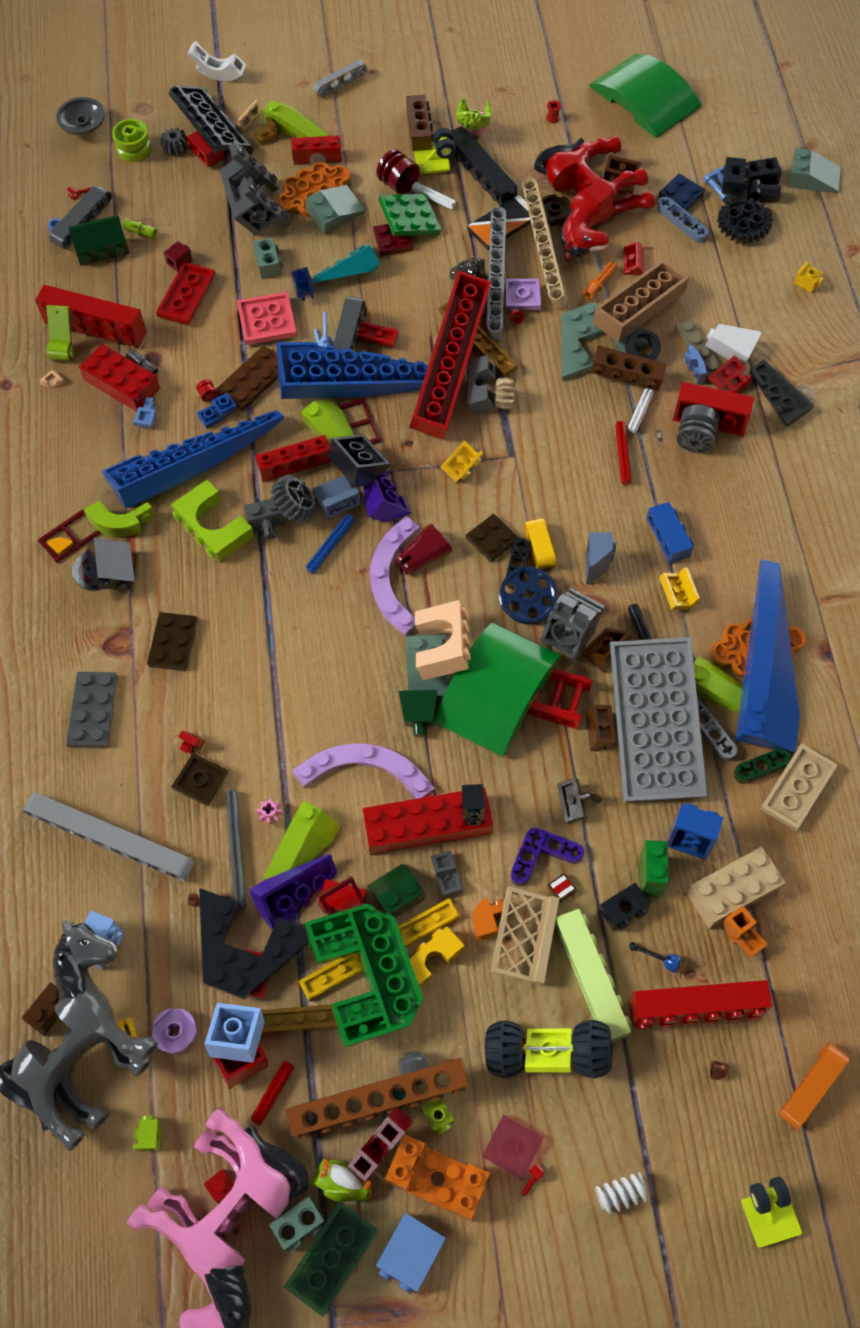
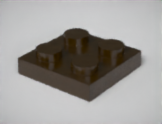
(491, 537)
(199, 779)

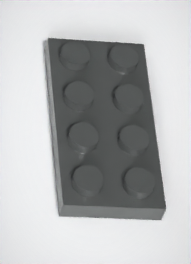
(92, 710)

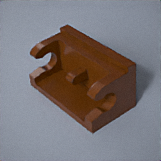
(600, 727)

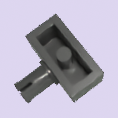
(264, 516)

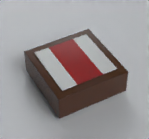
(561, 887)

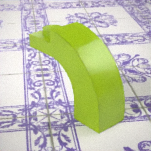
(115, 524)

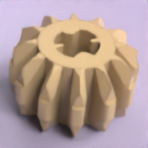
(504, 393)

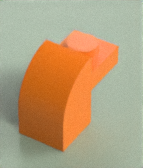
(484, 919)
(741, 930)

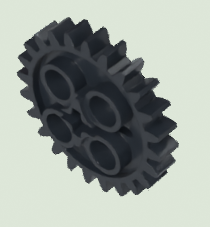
(744, 220)

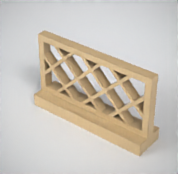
(541, 944)

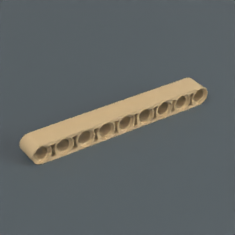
(544, 243)

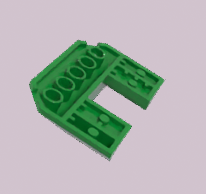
(386, 967)

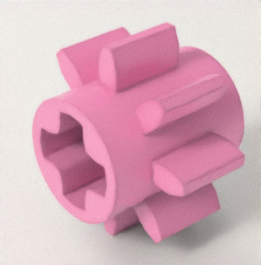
(273, 816)

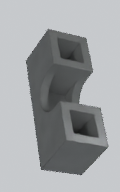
(479, 395)

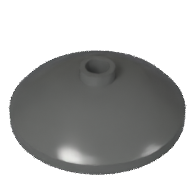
(80, 115)

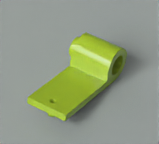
(60, 334)

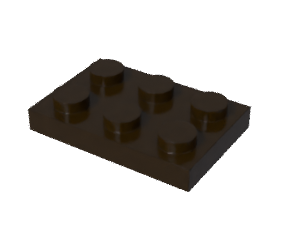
(172, 641)

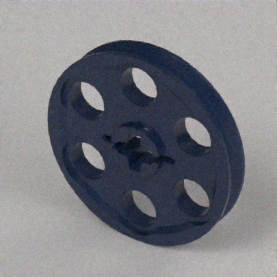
(524, 603)

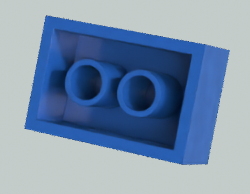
(694, 831)

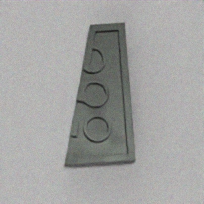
(782, 395)

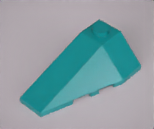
(358, 261)

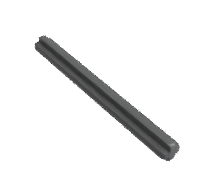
(236, 848)

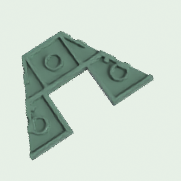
(578, 327)

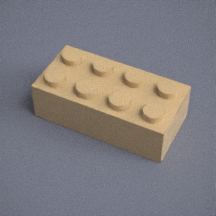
(735, 885)

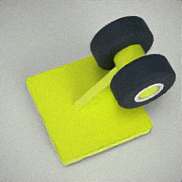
(436, 159)
(771, 1213)

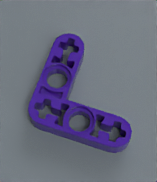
(542, 845)

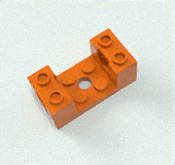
(416, 1164)

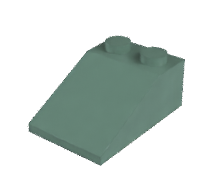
(813, 172)
(333, 207)
(418, 644)

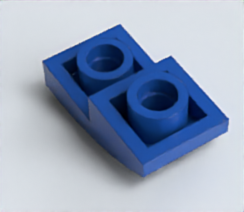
(220, 408)

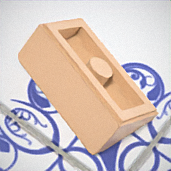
(248, 116)

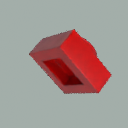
(219, 1186)

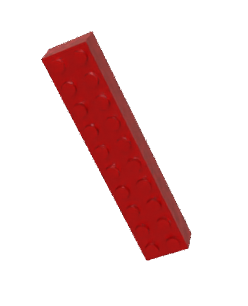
(450, 355)

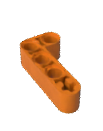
(814, 1085)

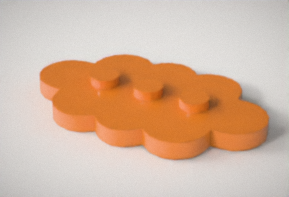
(308, 182)
(734, 646)

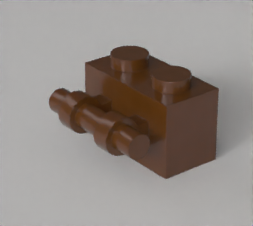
(616, 165)

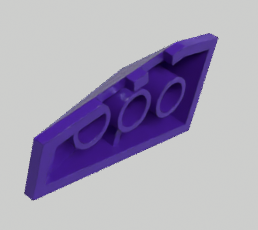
(383, 501)
(291, 890)

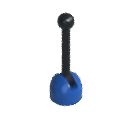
(671, 961)

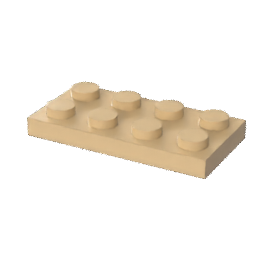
(798, 787)

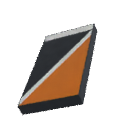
(516, 219)

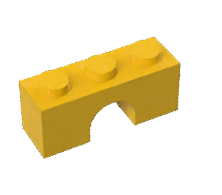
(443, 945)

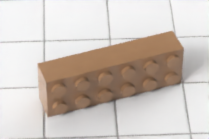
(640, 300)

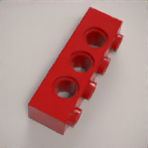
(293, 458)

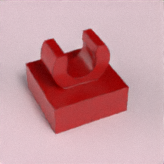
(190, 741)

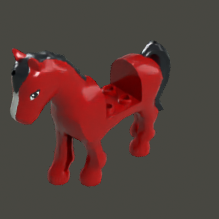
(595, 202)

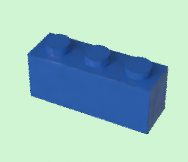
(670, 532)

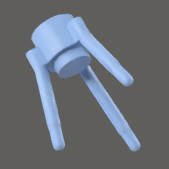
(325, 340)

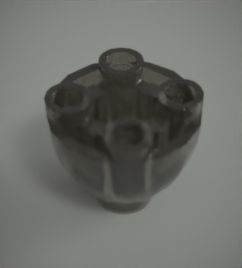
(472, 266)

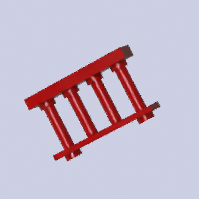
(551, 711)

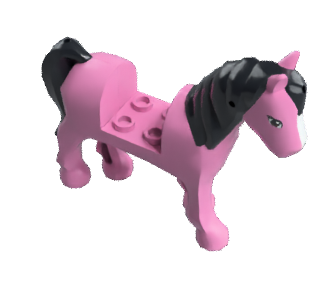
(263, 1175)

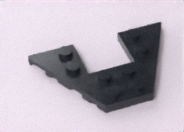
(232, 968)

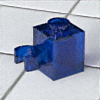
(302, 283)

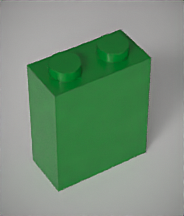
(653, 868)

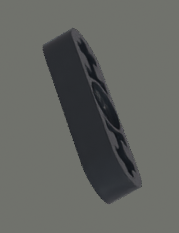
(516, 556)

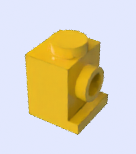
(808, 277)

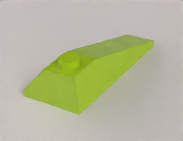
(291, 121)
(326, 419)
(717, 685)
(305, 838)

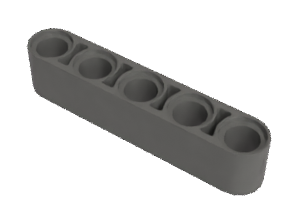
(84, 211)

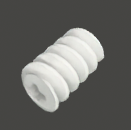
(621, 1193)

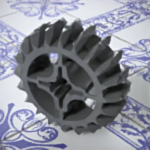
(294, 499)

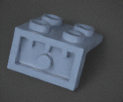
(336, 496)

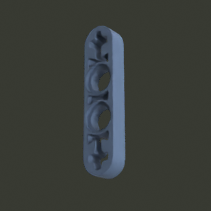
(668, 207)

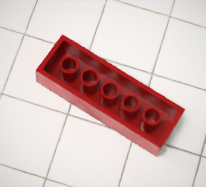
(95, 315)
(421, 823)
(700, 1003)

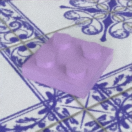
(522, 294)

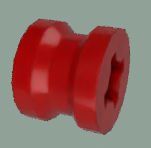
(206, 390)

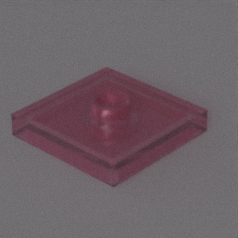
(512, 1147)

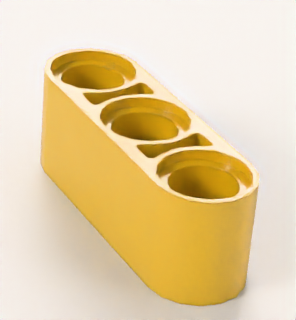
(540, 544)

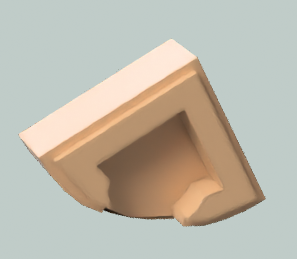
(52, 380)

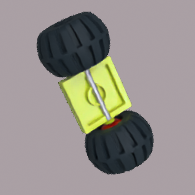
(548, 1049)

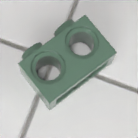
(267, 258)
(294, 1218)

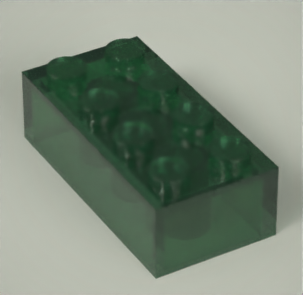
(331, 1259)

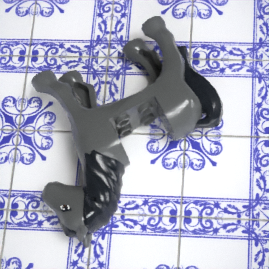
(41, 1074)

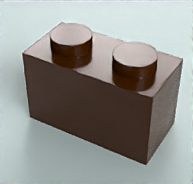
(42, 1012)

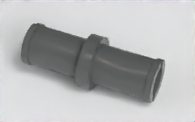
(141, 361)

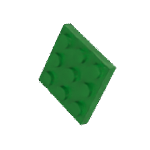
(409, 215)

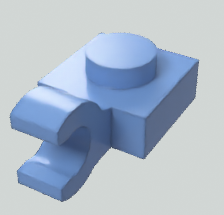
(146, 416)

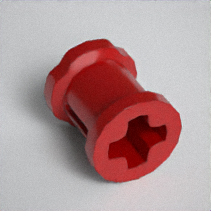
(553, 111)

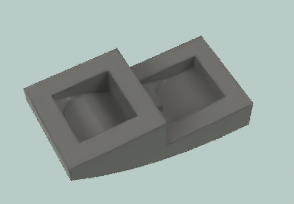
(446, 874)

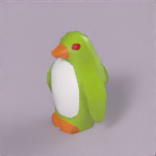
(341, 1182)

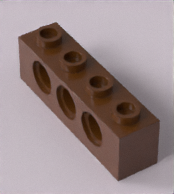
(419, 122)
(628, 368)

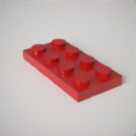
(185, 293)

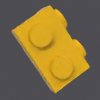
(460, 461)
(680, 590)

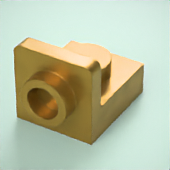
(266, 133)

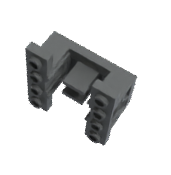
(243, 188)

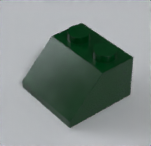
(397, 891)

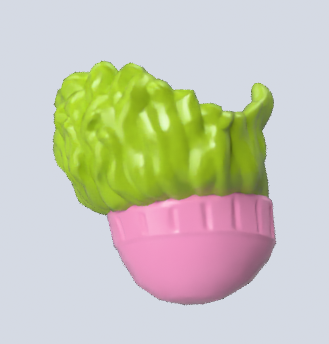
(473, 120)

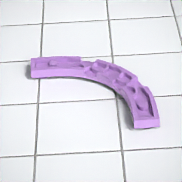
(380, 572)
(364, 755)

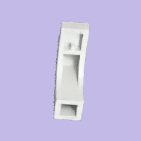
(215, 68)

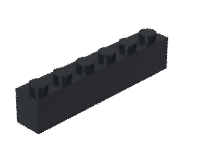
(483, 167)

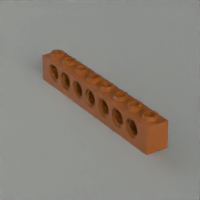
(298, 1115)

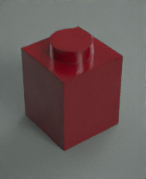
(177, 255)

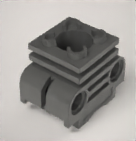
(572, 623)

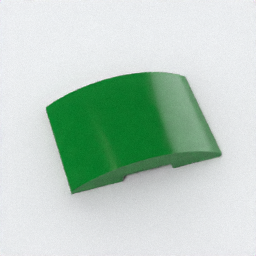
(649, 92)
(496, 690)

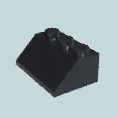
(357, 459)

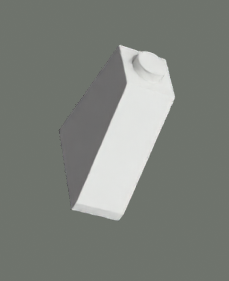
(732, 341)

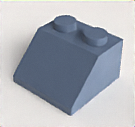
(599, 554)

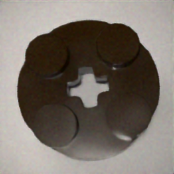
(562, 204)

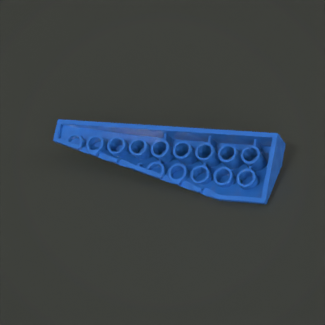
(328, 372)
(150, 475)
(769, 692)

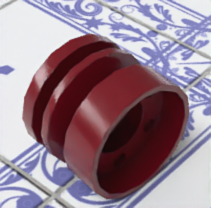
(397, 171)

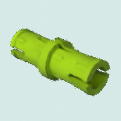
(149, 231)

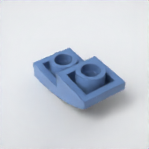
(695, 363)

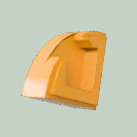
(60, 545)

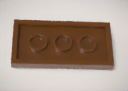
(251, 378)

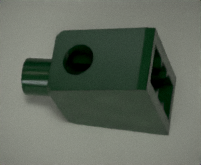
(418, 709)

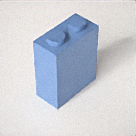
(410, 1253)

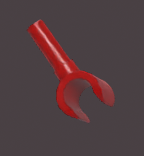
(74, 194)
(537, 1172)

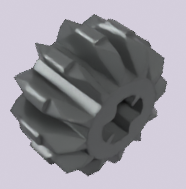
(174, 141)

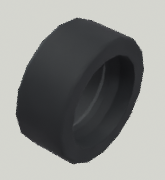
(650, 336)

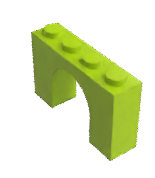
(218, 542)

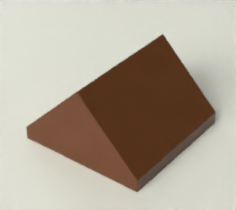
(599, 649)

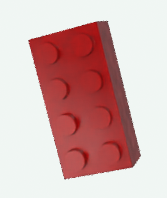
(119, 377)
(732, 407)

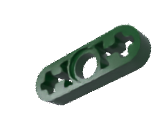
(756, 773)

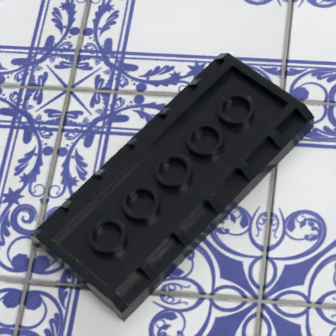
(208, 118)

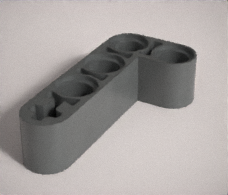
(352, 314)

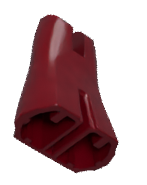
(423, 550)

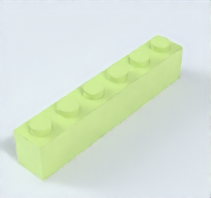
(590, 973)

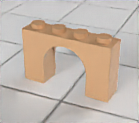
(452, 655)

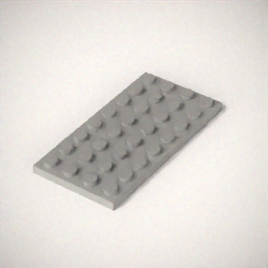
(657, 720)

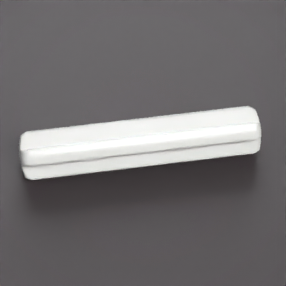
(434, 195)
(640, 410)

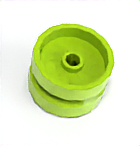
(131, 140)

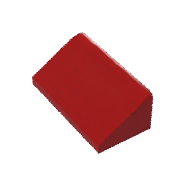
(634, 259)

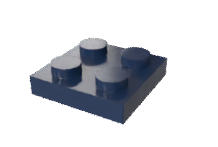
(682, 191)

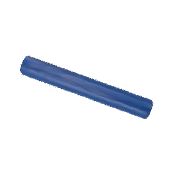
(330, 543)

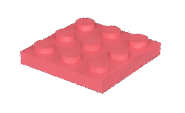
(266, 318)

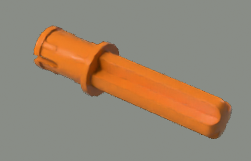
(596, 284)

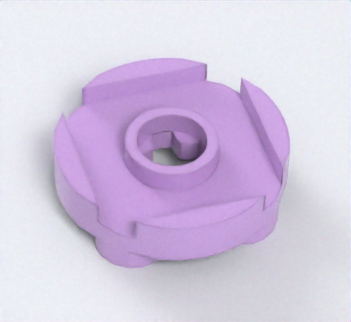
(187, 1031)

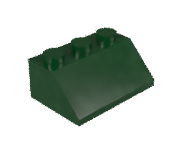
(99, 240)

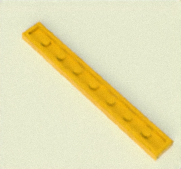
(350, 966)

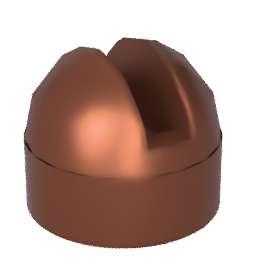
(718, 1070)

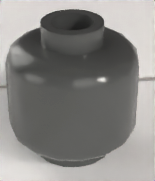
(411, 1062)

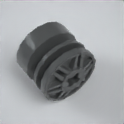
(698, 428)

